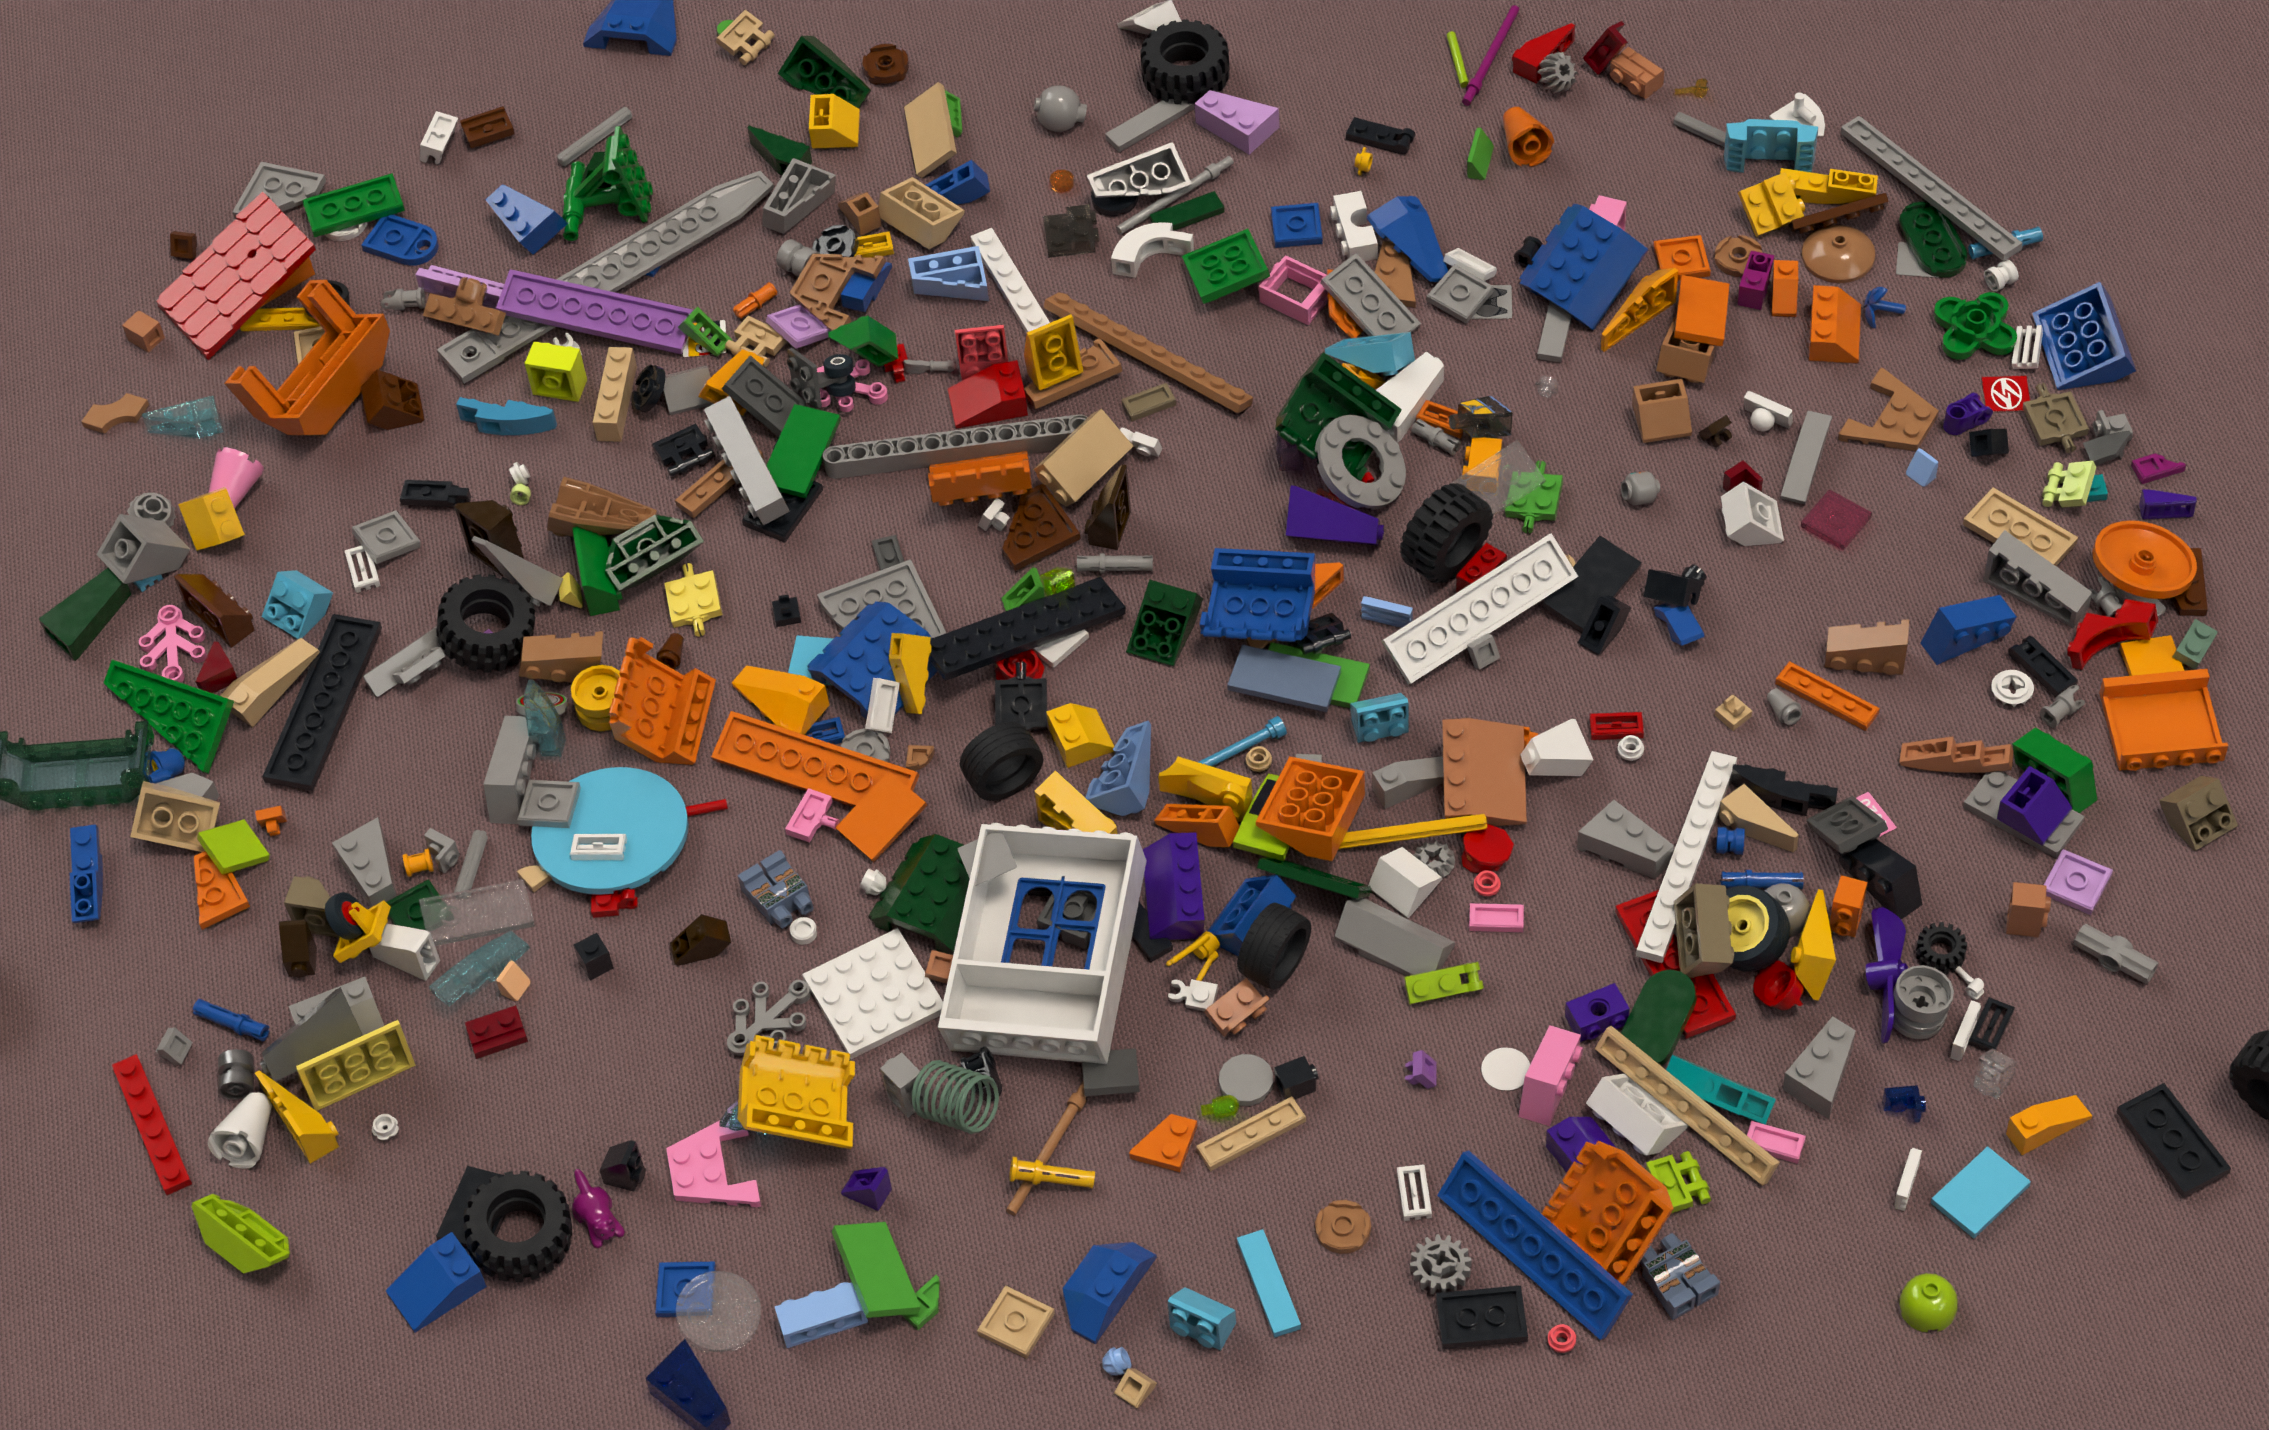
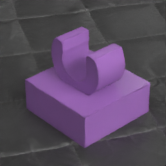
(1423, 1070)

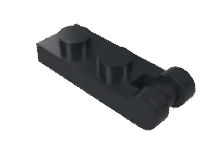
(1380, 136)
(2042, 665)

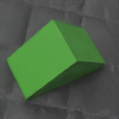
(1024, 591)

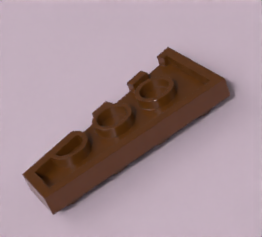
(1849, 211)

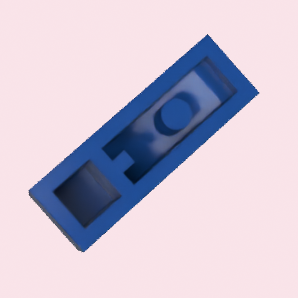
(962, 184)

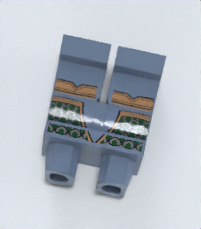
(776, 889)
(1678, 1276)

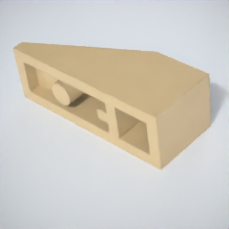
(1748, 811)

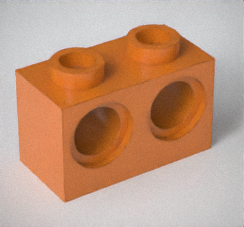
(1848, 906)

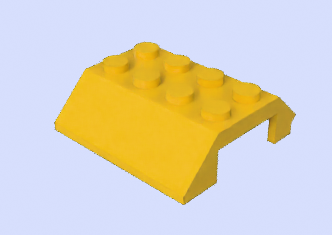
(796, 1092)

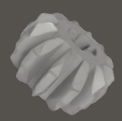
(1557, 72)

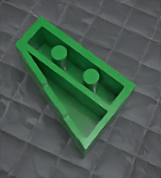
(2067, 768)

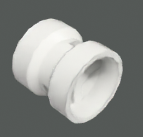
(1999, 276)

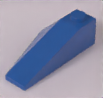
(1411, 231)

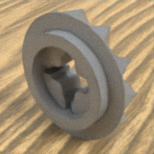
(1446, 857)

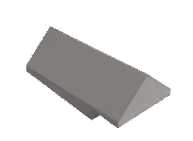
(1391, 938)

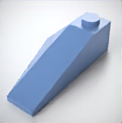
(1126, 776)

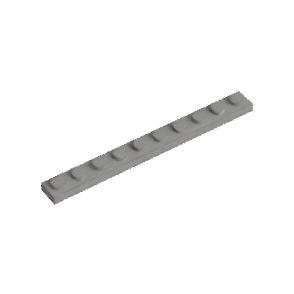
(1931, 188)

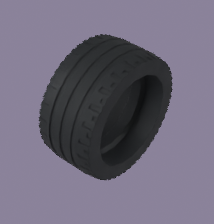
(1001, 761)
(1274, 946)

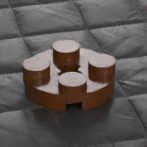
(879, 73)

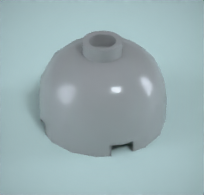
(1794, 904)

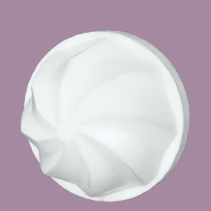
(873, 882)

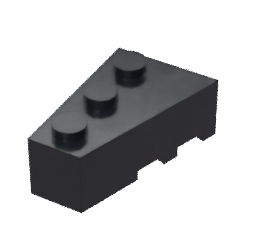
(1889, 876)

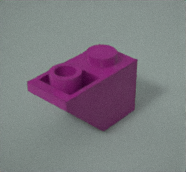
(1755, 280)

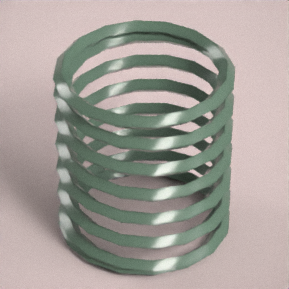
(959, 1098)

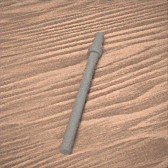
(1210, 172)

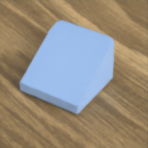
(1922, 468)

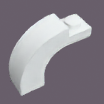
(1147, 241)

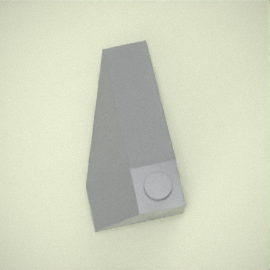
(534, 580)

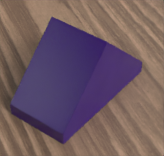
(868, 1187)

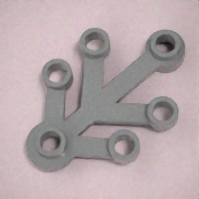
(767, 1020)

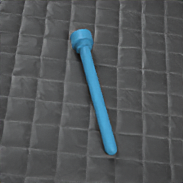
(1274, 729)

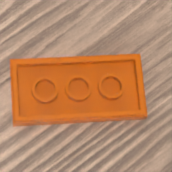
(1701, 310)

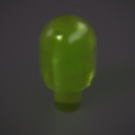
(1221, 1106)

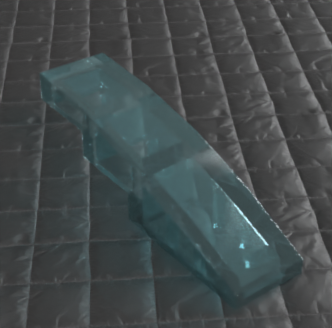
(478, 967)

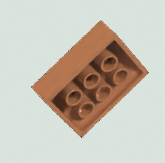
(1484, 771)

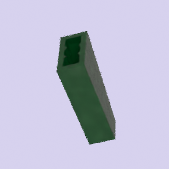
(85, 613)

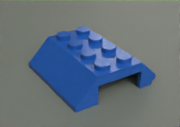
(1583, 264)
(1260, 595)
(863, 653)

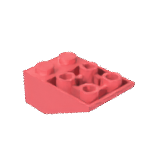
(980, 348)

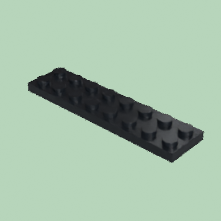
(1024, 628)
(322, 702)

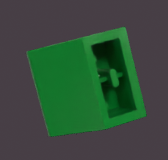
(868, 340)

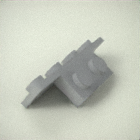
(406, 664)

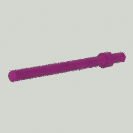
(1475, 84)

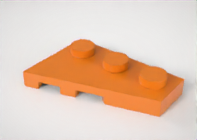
(217, 893)

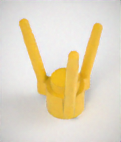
(1203, 948)

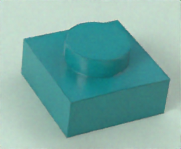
(2098, 489)

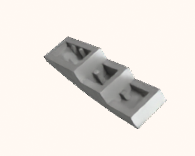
(1806, 457)

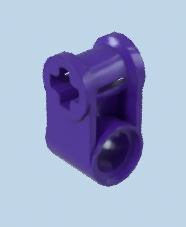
(1966, 414)

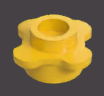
(1363, 161)

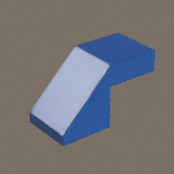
(1680, 622)

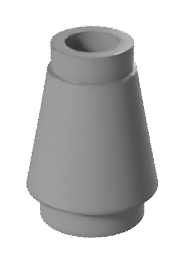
(1785, 708)

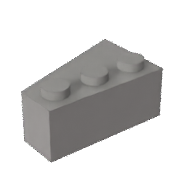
(796, 195)
(1626, 839)
(1821, 1066)

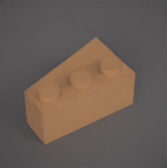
(1869, 648)
(559, 658)

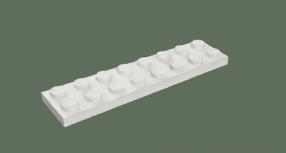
(1479, 608)

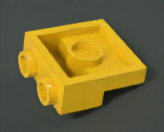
(1771, 204)

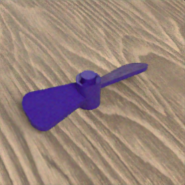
(1889, 941)

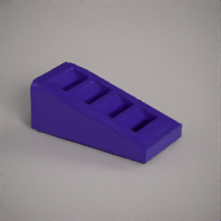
(2162, 504)

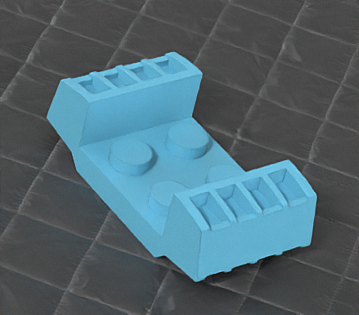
(1770, 141)

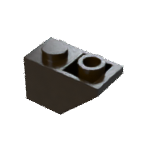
(700, 940)

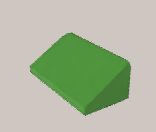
(1479, 155)

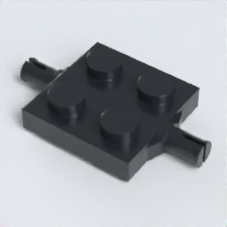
(1022, 700)

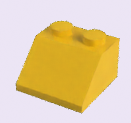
(211, 519)
(1078, 733)

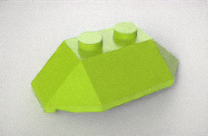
(239, 1234)

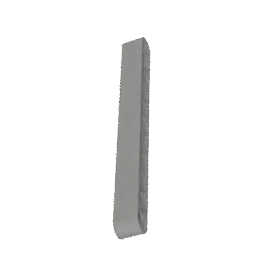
(947, 446)

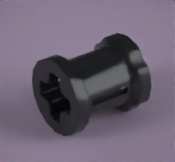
(1527, 252)

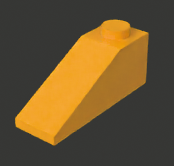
(2045, 1122)

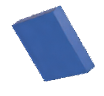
(1296, 225)
(672, 1280)

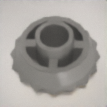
(152, 507)

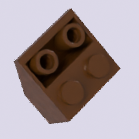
(391, 401)

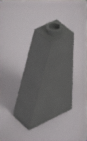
(316, 1033)

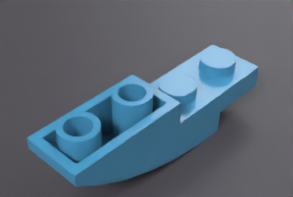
(513, 419)

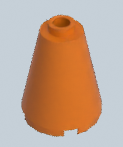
(1526, 137)

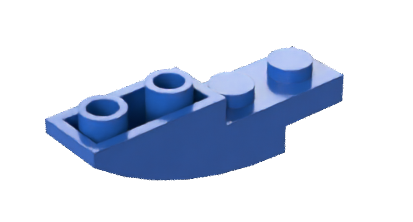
(86, 874)

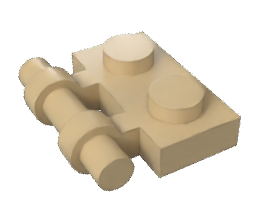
(739, 32)
(758, 335)

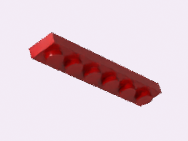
(151, 1124)

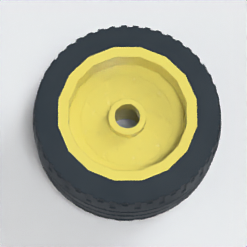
(1758, 928)

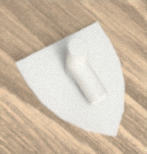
(1802, 110)

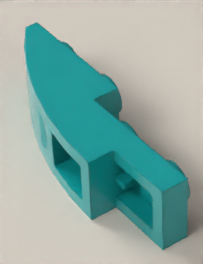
(1721, 1090)

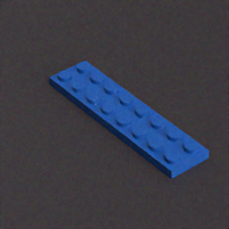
(1535, 1245)

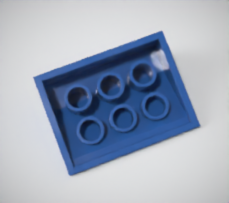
(2084, 339)

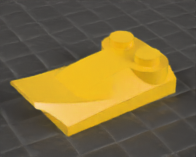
(1207, 785)

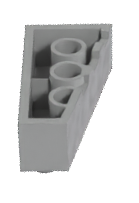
(2035, 580)
(509, 770)

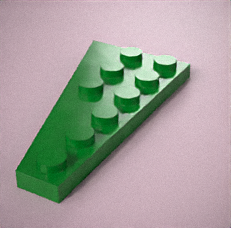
(179, 712)

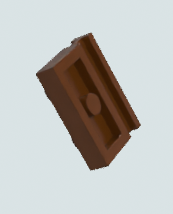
(487, 127)

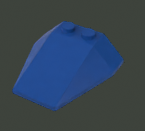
(636, 20)

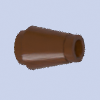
(671, 651)

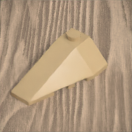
(263, 685)

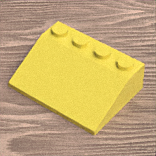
(355, 1065)

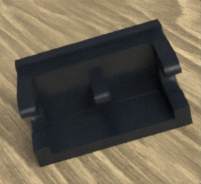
(1672, 587)

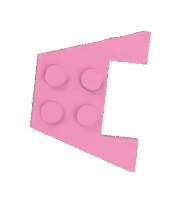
(700, 1171)

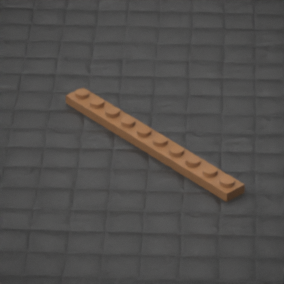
(1149, 353)

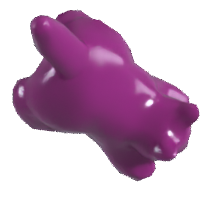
(593, 1208)

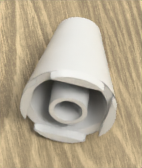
(242, 1132)

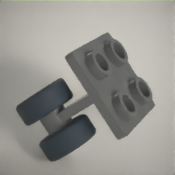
(807, 381)

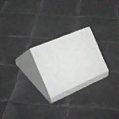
(1403, 881)

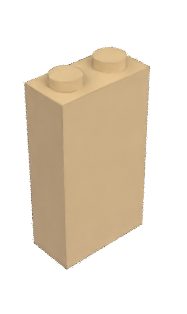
(1083, 458)

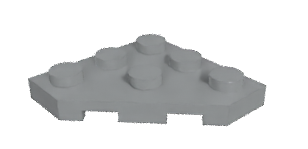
(282, 185)

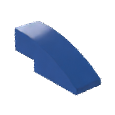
(863, 289)

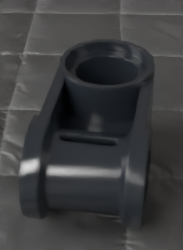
(983, 1063)

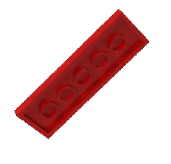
(1712, 1005)

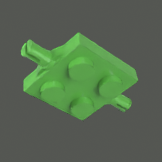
(1540, 503)

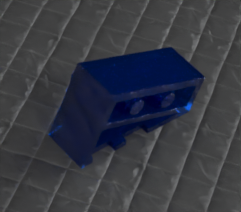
(687, 1391)

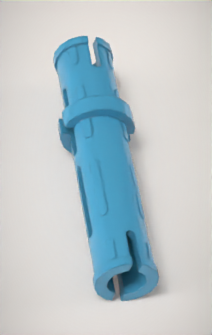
(2026, 237)

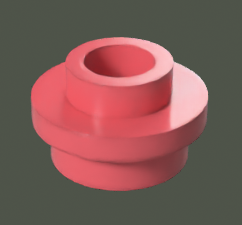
(1487, 877)
(1565, 1332)

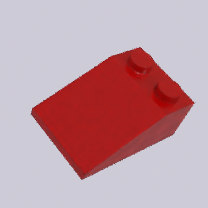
(989, 396)

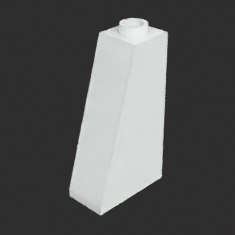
(1411, 389)

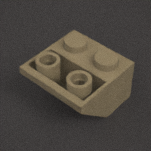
(2199, 811)

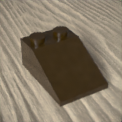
(1110, 512)

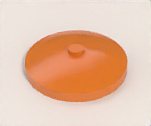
(2144, 559)

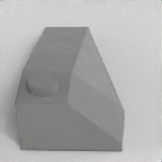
(1146, 174)

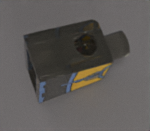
(1482, 418)

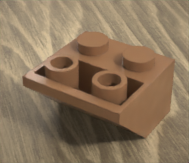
(1662, 410)

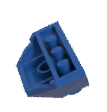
(1103, 1286)

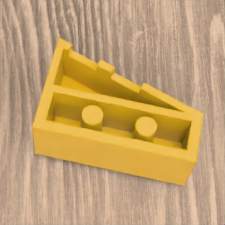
(1065, 808)

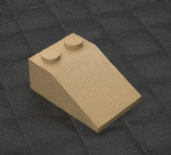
(173, 816)

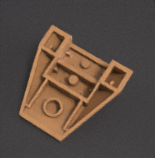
(594, 510)

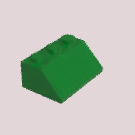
(592, 559)

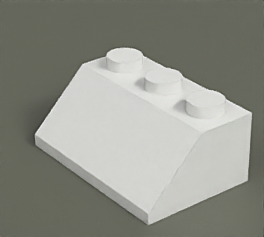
(1635, 1114)

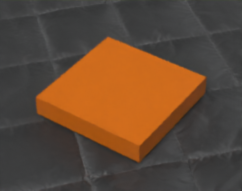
(1684, 254)

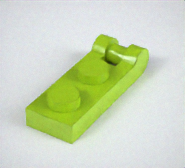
(1442, 982)

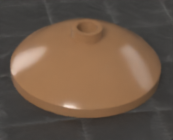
(1838, 254)

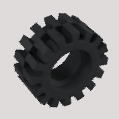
(1941, 935)

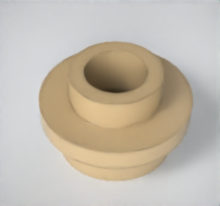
(1258, 753)

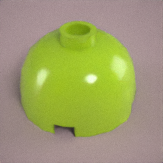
(1928, 1302)

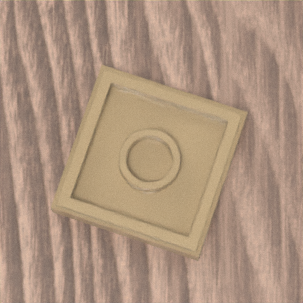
(1016, 1322)

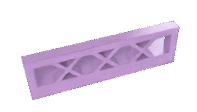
(445, 283)

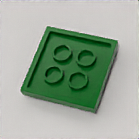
(1226, 266)

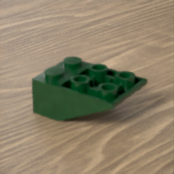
(1164, 622)

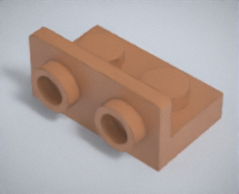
(1236, 1007)

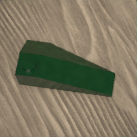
(821, 71)

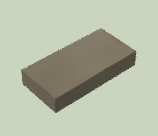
(1148, 402)

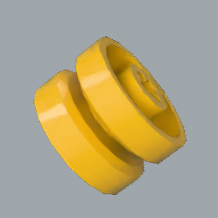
(593, 695)

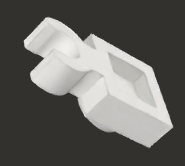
(1144, 444)
(1197, 996)

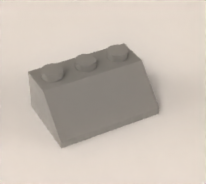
(359, 999)

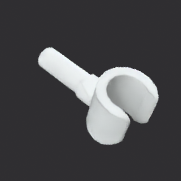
(1975, 986)

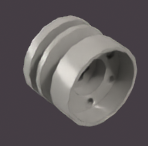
(1921, 1001)

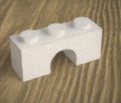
(1350, 212)

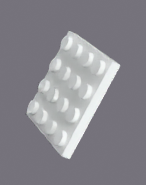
(874, 993)

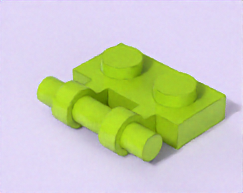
(1670, 1175)

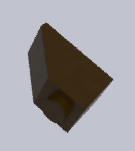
(297, 948)

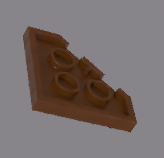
(1037, 528)

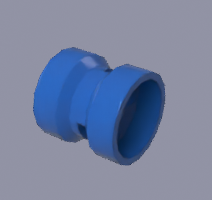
(1730, 840)

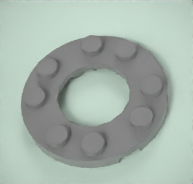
(1340, 481)

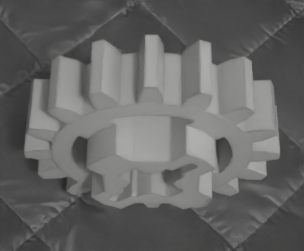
(1437, 1253)

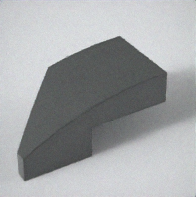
(2107, 447)

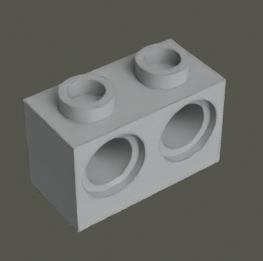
(898, 1079)

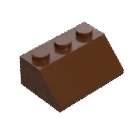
(215, 608)

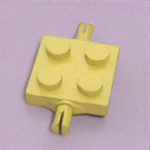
(693, 599)

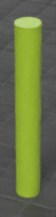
(1457, 58)

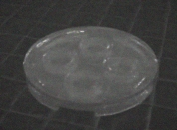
(718, 1312)

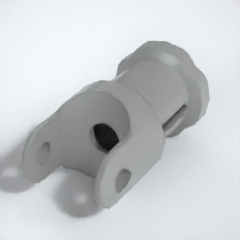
(401, 299)
(2106, 598)
(2063, 706)

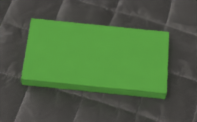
(1351, 679)
(876, 1269)

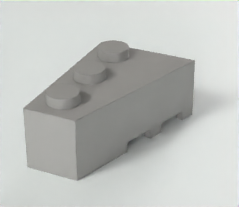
(367, 862)

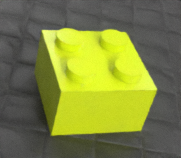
(556, 371)

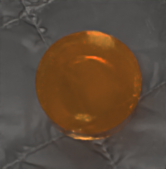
(1061, 181)

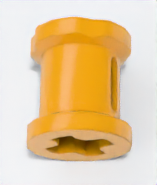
(418, 862)

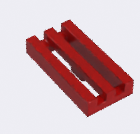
(1616, 729)

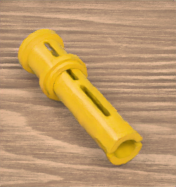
(1085, 1178)

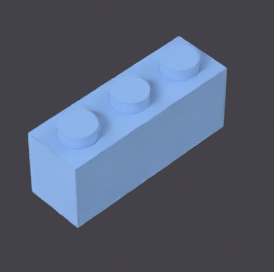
(820, 1314)

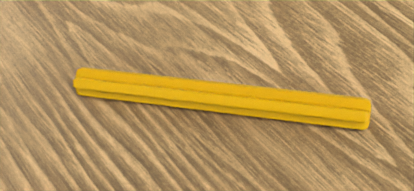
(1414, 831)

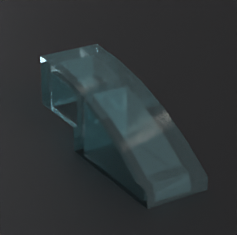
(543, 720)

